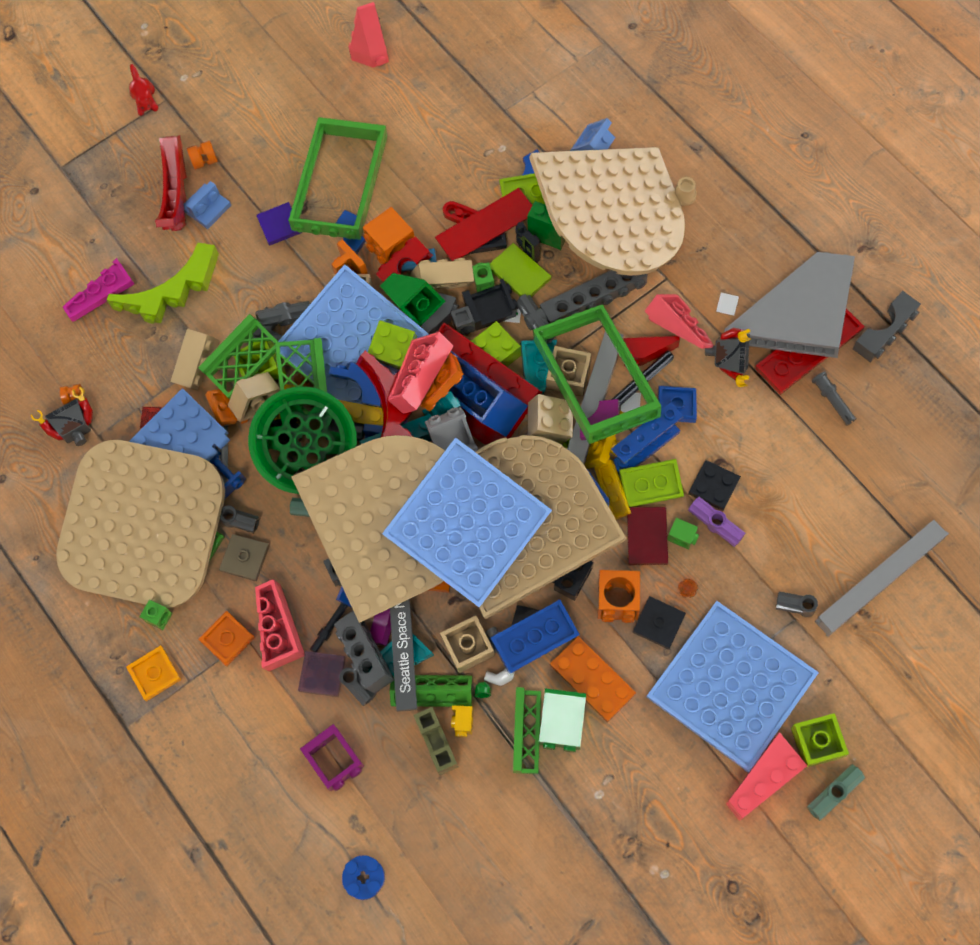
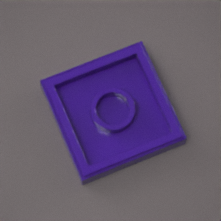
(276, 223)

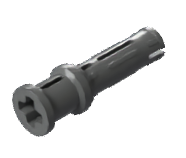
(829, 390)

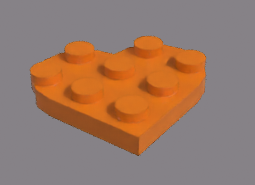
(447, 376)

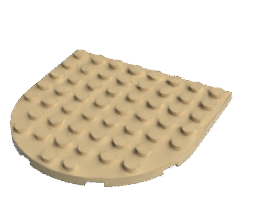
(612, 206)
(353, 504)
(573, 531)

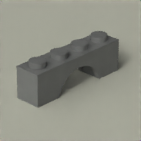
(873, 341)

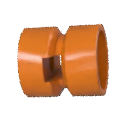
(195, 154)

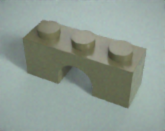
(435, 741)

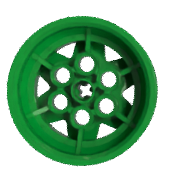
(287, 403)

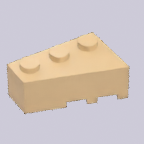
(445, 273)
(193, 352)

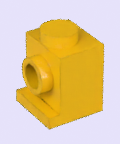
(462, 720)

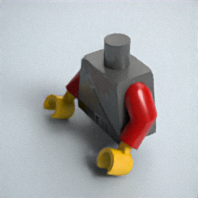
(732, 354)
(69, 421)

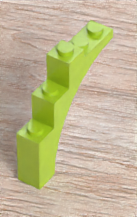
(174, 292)

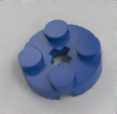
(354, 886)

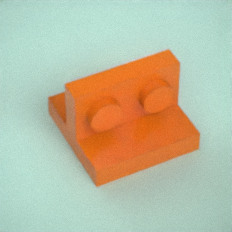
(349, 258)

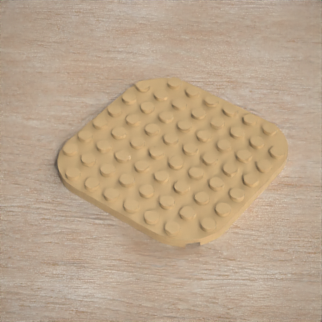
(140, 523)

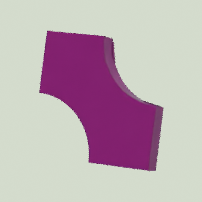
(605, 410)

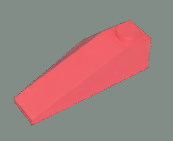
(673, 315)

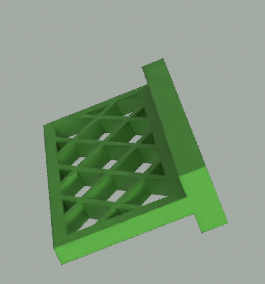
(231, 347)
(317, 364)

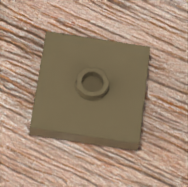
(244, 557)

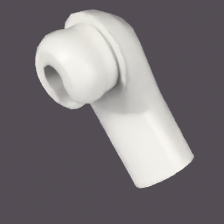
(499, 679)

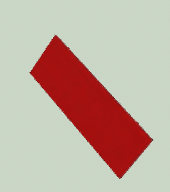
(484, 225)

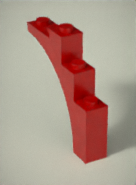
(174, 172)
(383, 382)

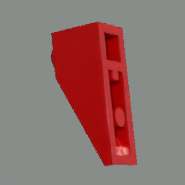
(650, 348)

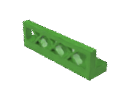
(440, 695)
(518, 733)

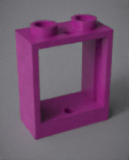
(318, 743)

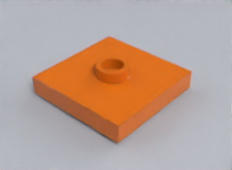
(226, 638)

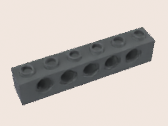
(584, 291)

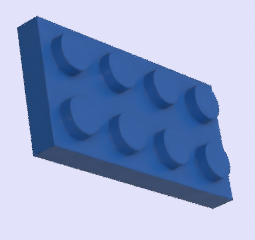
(534, 636)

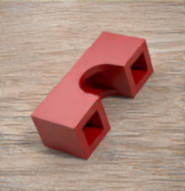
(412, 251)

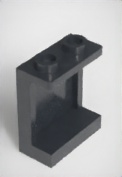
(491, 305)

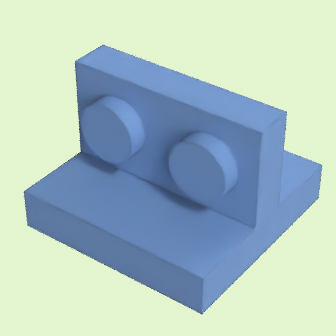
(595, 137)
(206, 205)

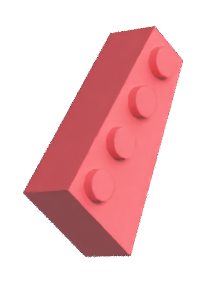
(419, 370)
(278, 633)
(769, 774)

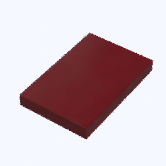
(647, 536)

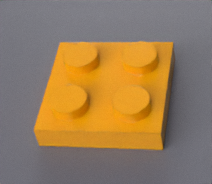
(153, 673)

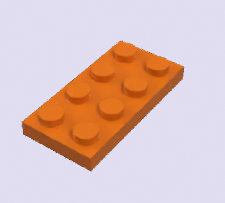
(591, 675)

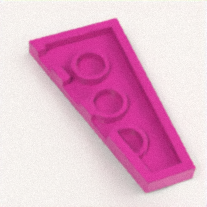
(110, 282)

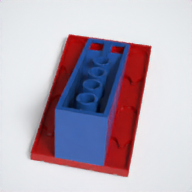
(489, 391)

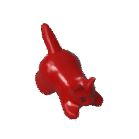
(141, 91)

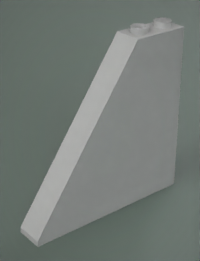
(804, 309)

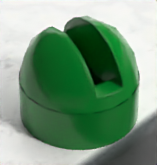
(482, 690)

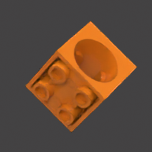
(386, 235)
(619, 579)

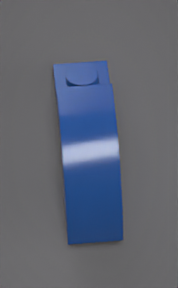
(356, 374)

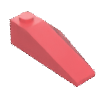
(367, 38)

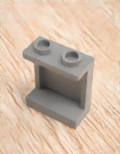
(448, 426)

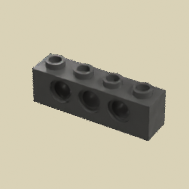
(380, 674)

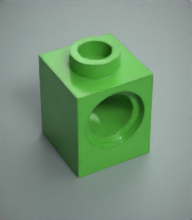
(486, 282)
(683, 533)
(156, 615)

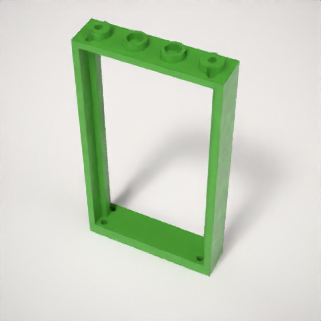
(345, 129)
(618, 423)

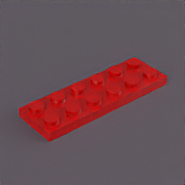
(785, 368)

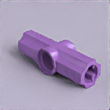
(707, 513)

